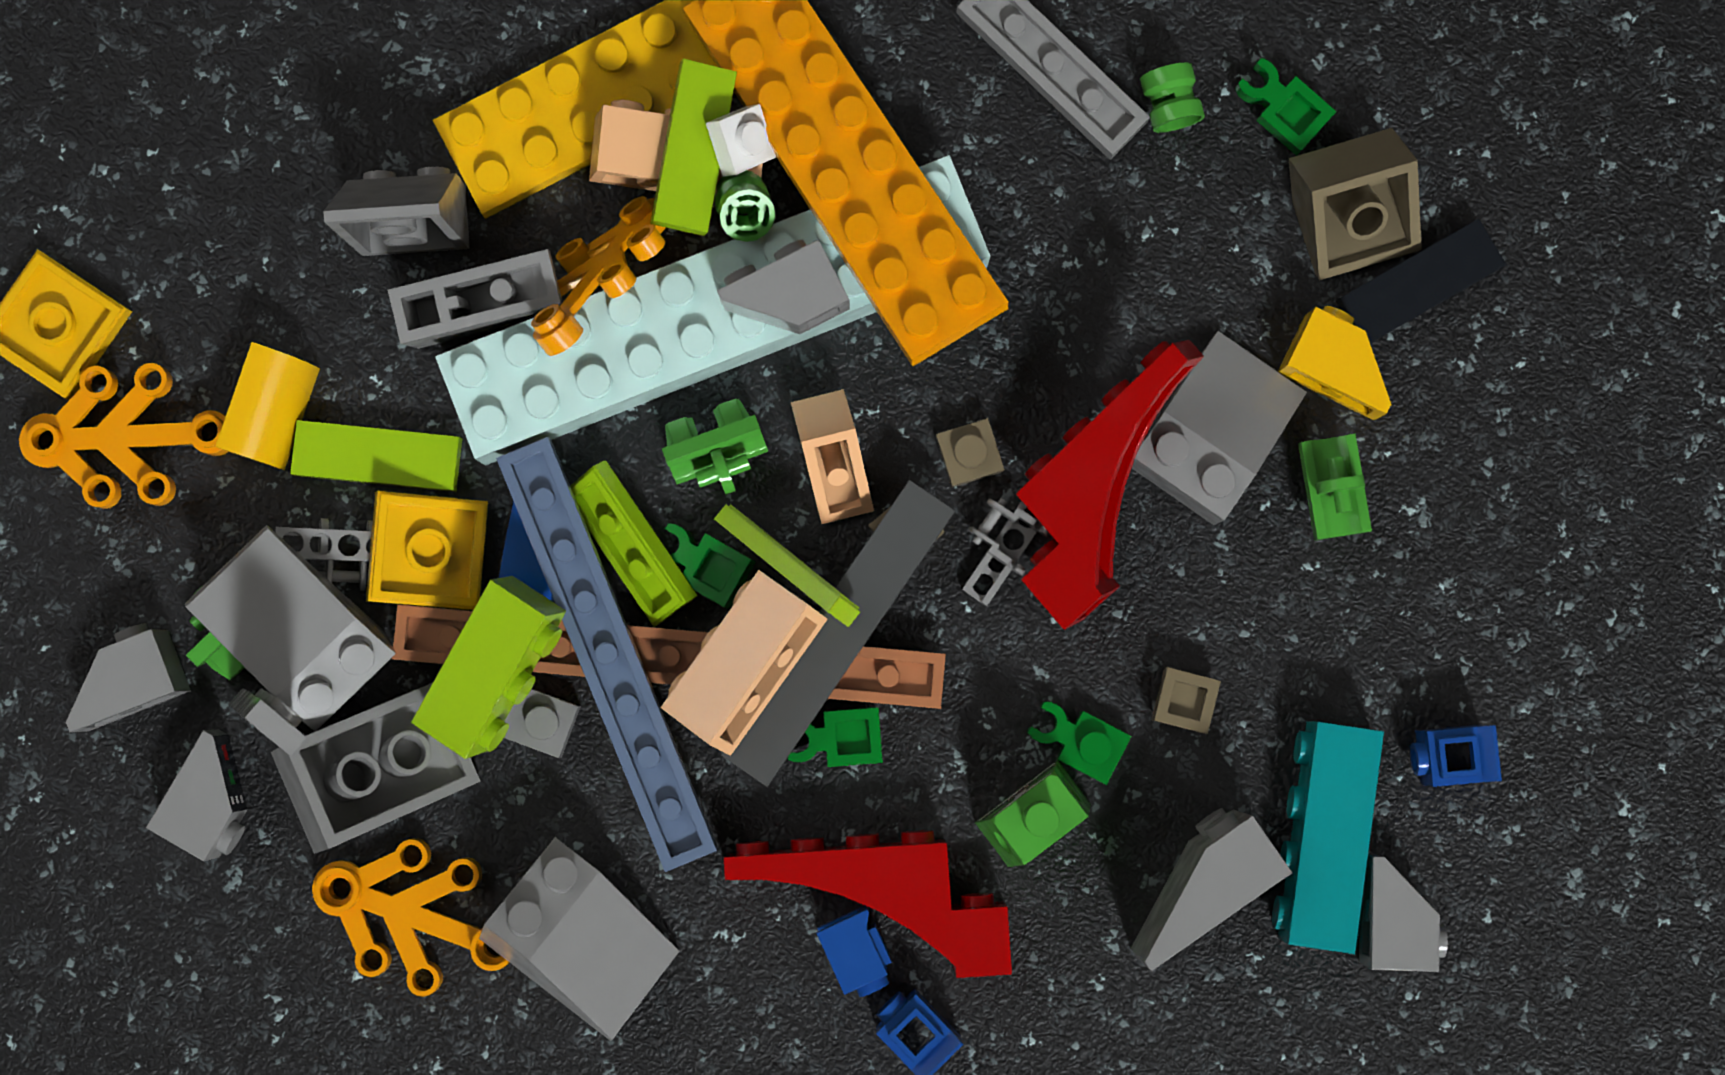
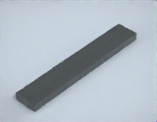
(873, 586)

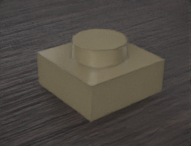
(969, 452)
(1186, 700)

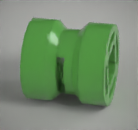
(1172, 97)
(738, 195)

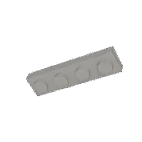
(1057, 70)
(271, 718)

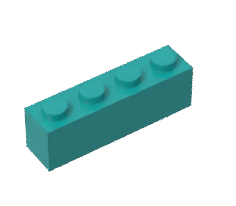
(1329, 836)

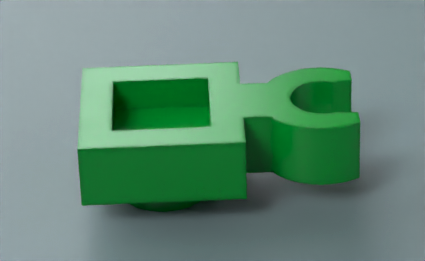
(1291, 112)
(711, 566)
(848, 738)
(1087, 744)

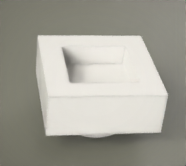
(740, 140)

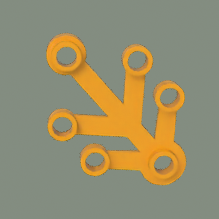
(597, 264)
(114, 436)
(401, 913)

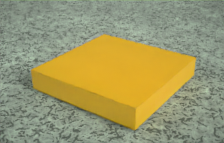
(57, 324)
(426, 550)

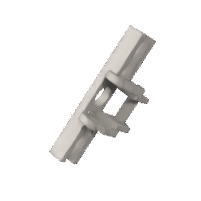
(998, 549)
(334, 553)

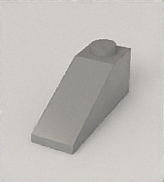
(474, 299)

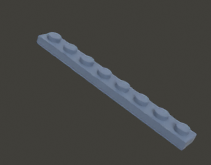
(607, 654)

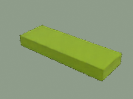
(689, 160)
(376, 456)
(631, 544)
(788, 564)

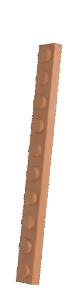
(873, 676)

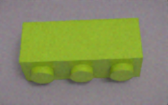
(490, 667)

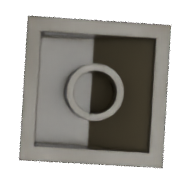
(1357, 202)

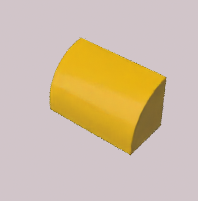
(267, 405)

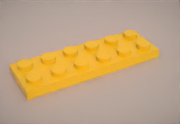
(545, 119)

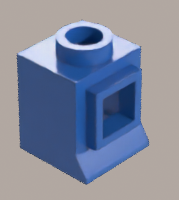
(1430, 761)
(856, 952)
(933, 1054)

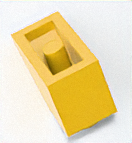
(1337, 362)

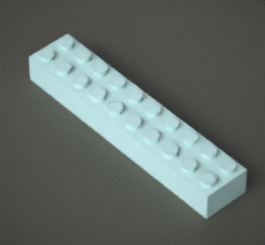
(647, 340)

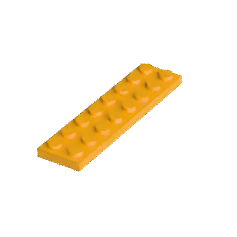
(852, 171)

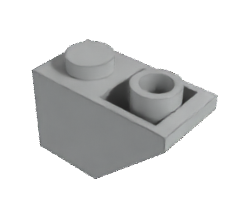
(789, 293)

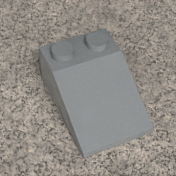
(401, 213)
(1217, 429)
(291, 628)
(369, 772)
(1211, 881)
(579, 939)

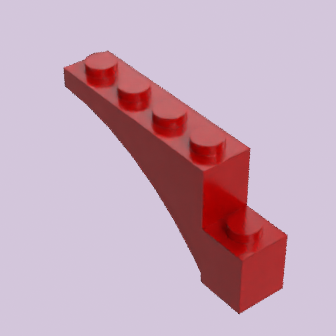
(1084, 485)
(898, 880)

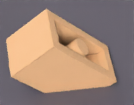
(832, 456)

